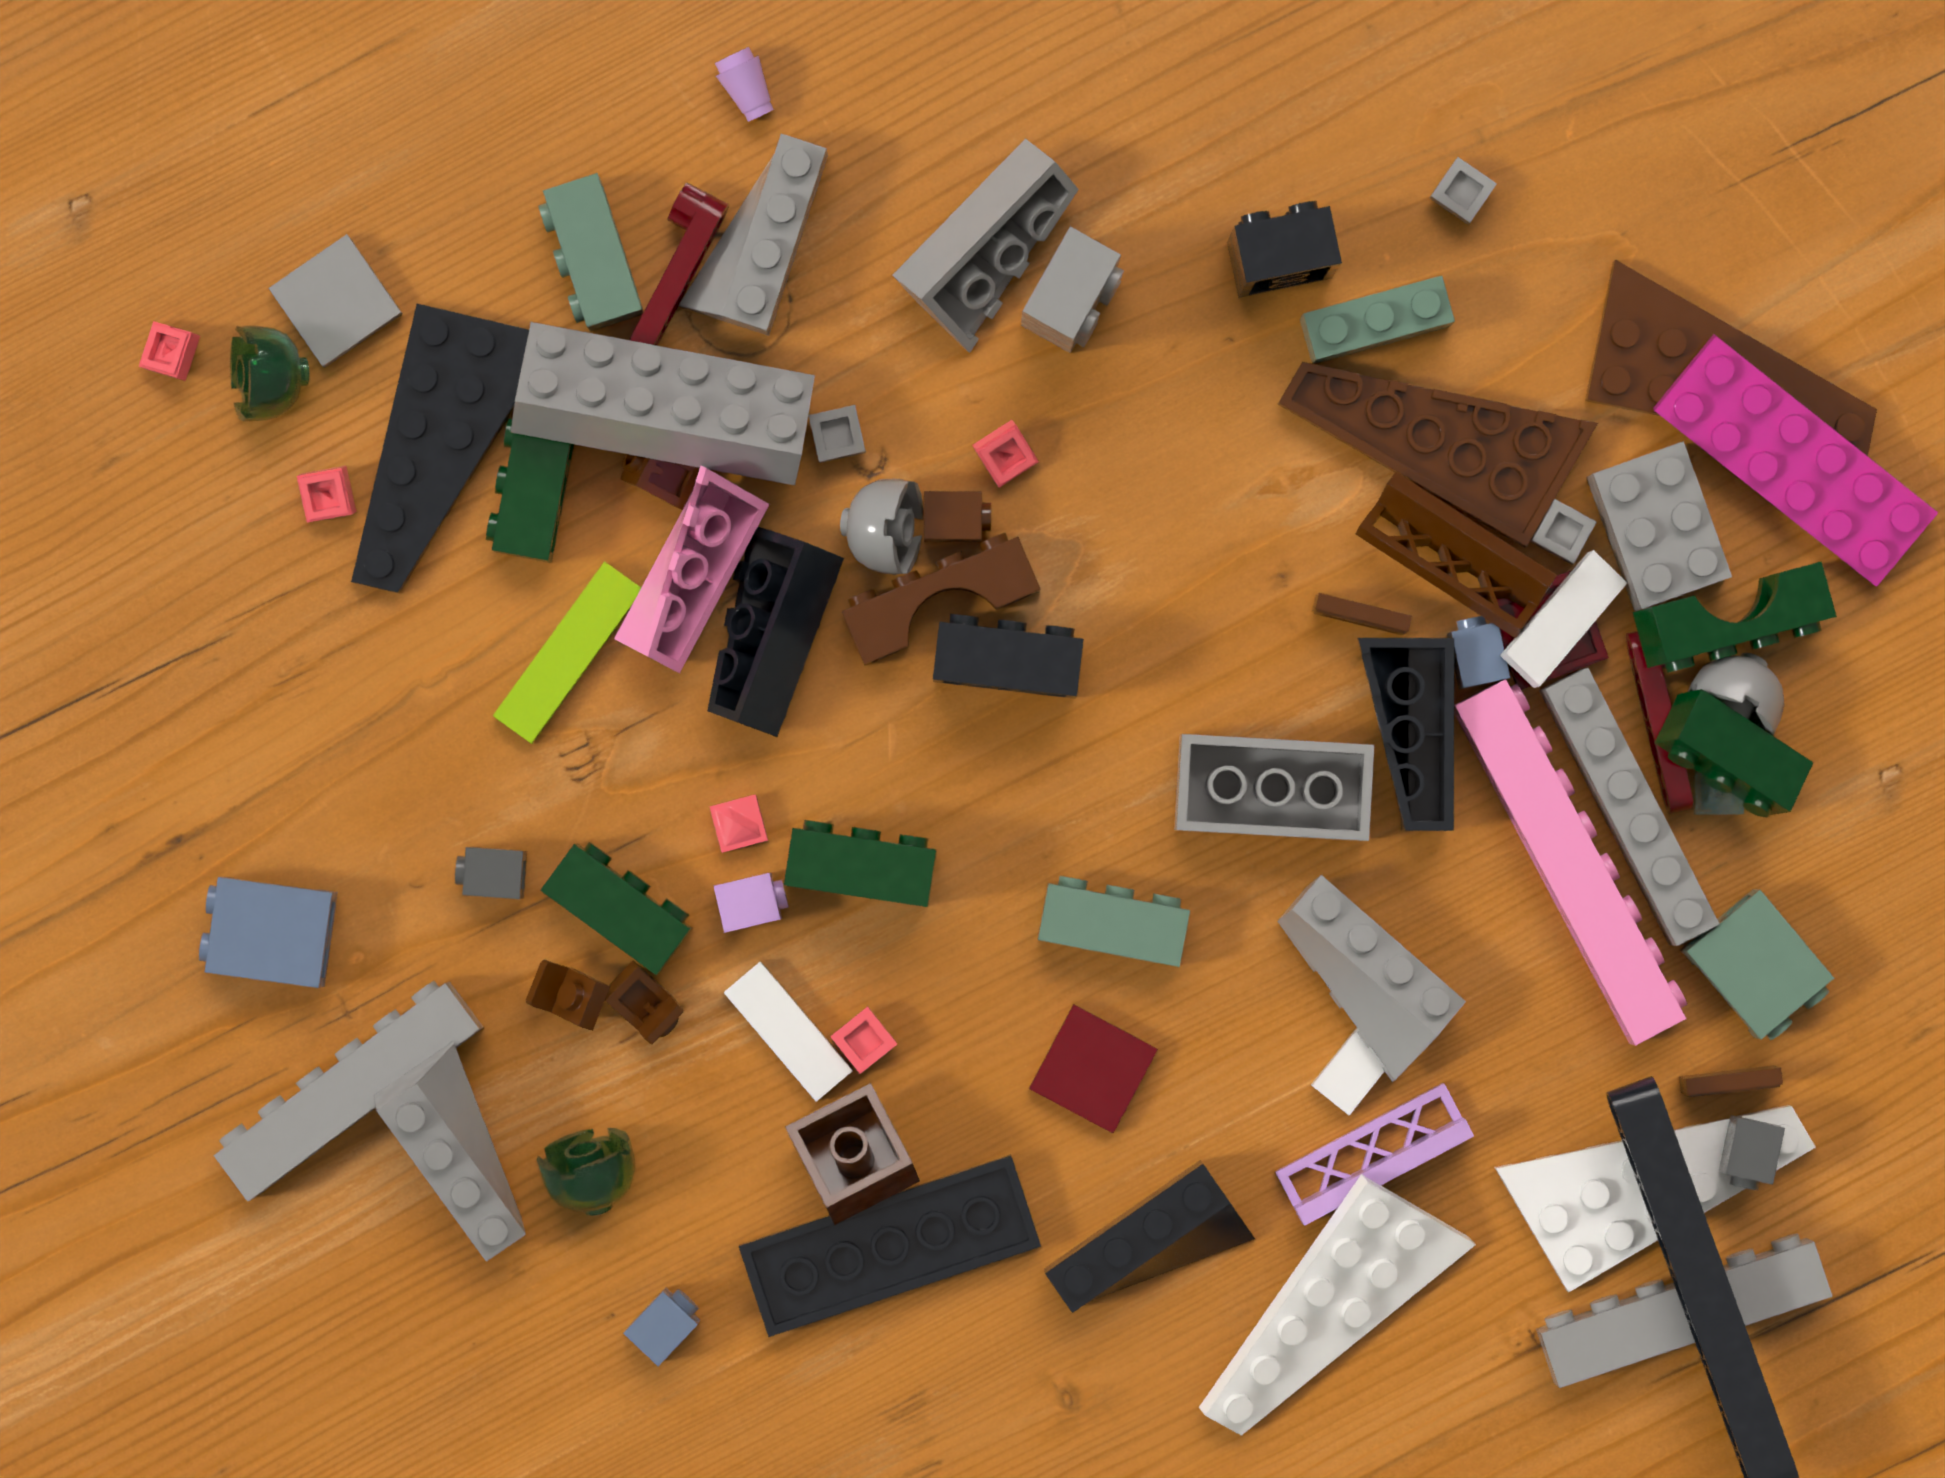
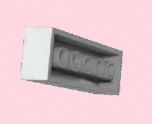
(662, 403)

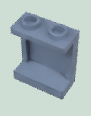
(268, 932)

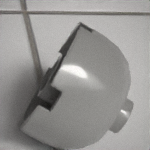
(882, 525)
(1745, 687)

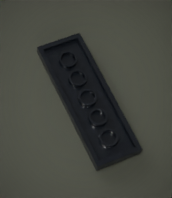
(890, 1246)

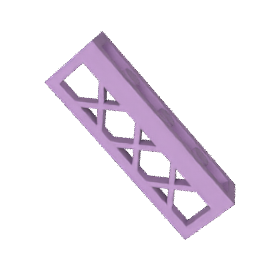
(1384, 1169)

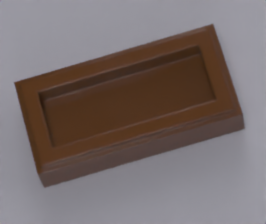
(1361, 614)
(1731, 1081)

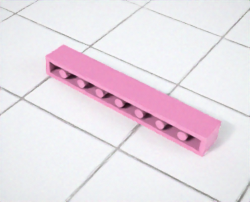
(1569, 862)

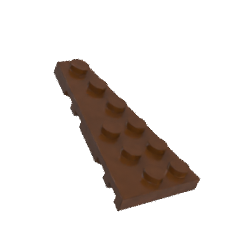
(1654, 335)
(1466, 450)

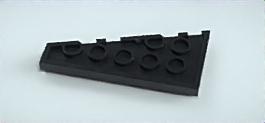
(445, 415)

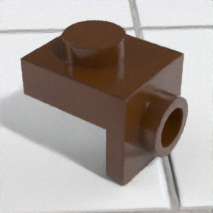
(644, 1003)

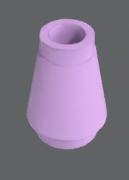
(745, 83)

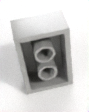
(1070, 290)
(1659, 526)

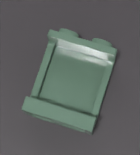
(1759, 965)

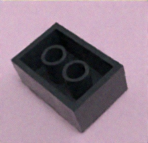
(1283, 249)
(1008, 657)

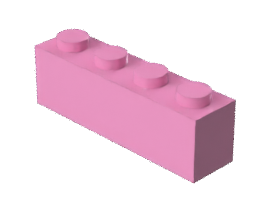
(692, 570)

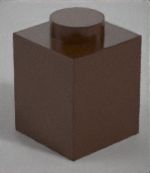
(955, 516)

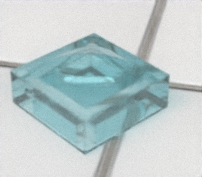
(1713, 802)

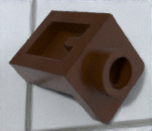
(661, 478)
(567, 994)

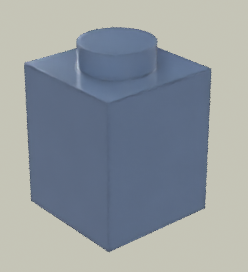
(1478, 653)
(663, 1325)

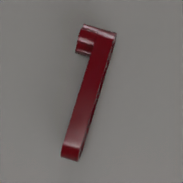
(701, 218)
(1655, 709)

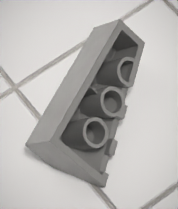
(987, 242)
(756, 252)
(1370, 975)
(447, 1139)

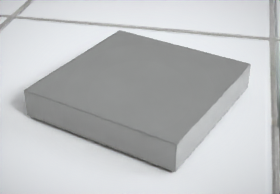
(335, 301)

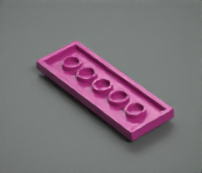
(1795, 460)

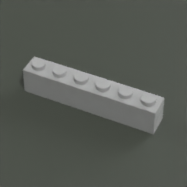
(1629, 807)
(344, 1093)
(1655, 1322)

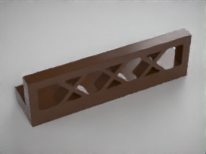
(1461, 548)

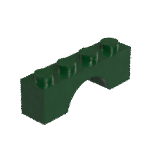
(1783, 602)

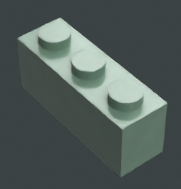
(590, 253)
(1377, 320)
(1114, 922)

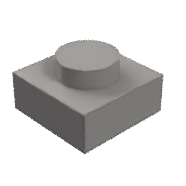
(1463, 190)
(837, 434)
(1563, 531)

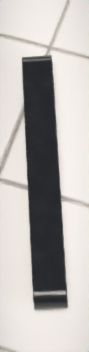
(1700, 1281)

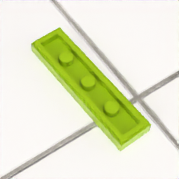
(568, 653)

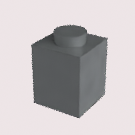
(492, 872)
(1751, 1152)

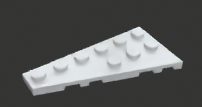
(1591, 1208)
(1350, 1280)

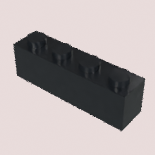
(771, 628)
(1415, 714)
(1159, 1234)

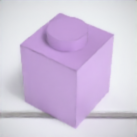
(750, 901)

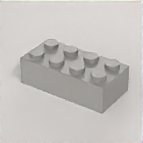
(1274, 787)

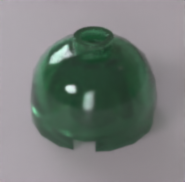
(266, 372)
(588, 1171)

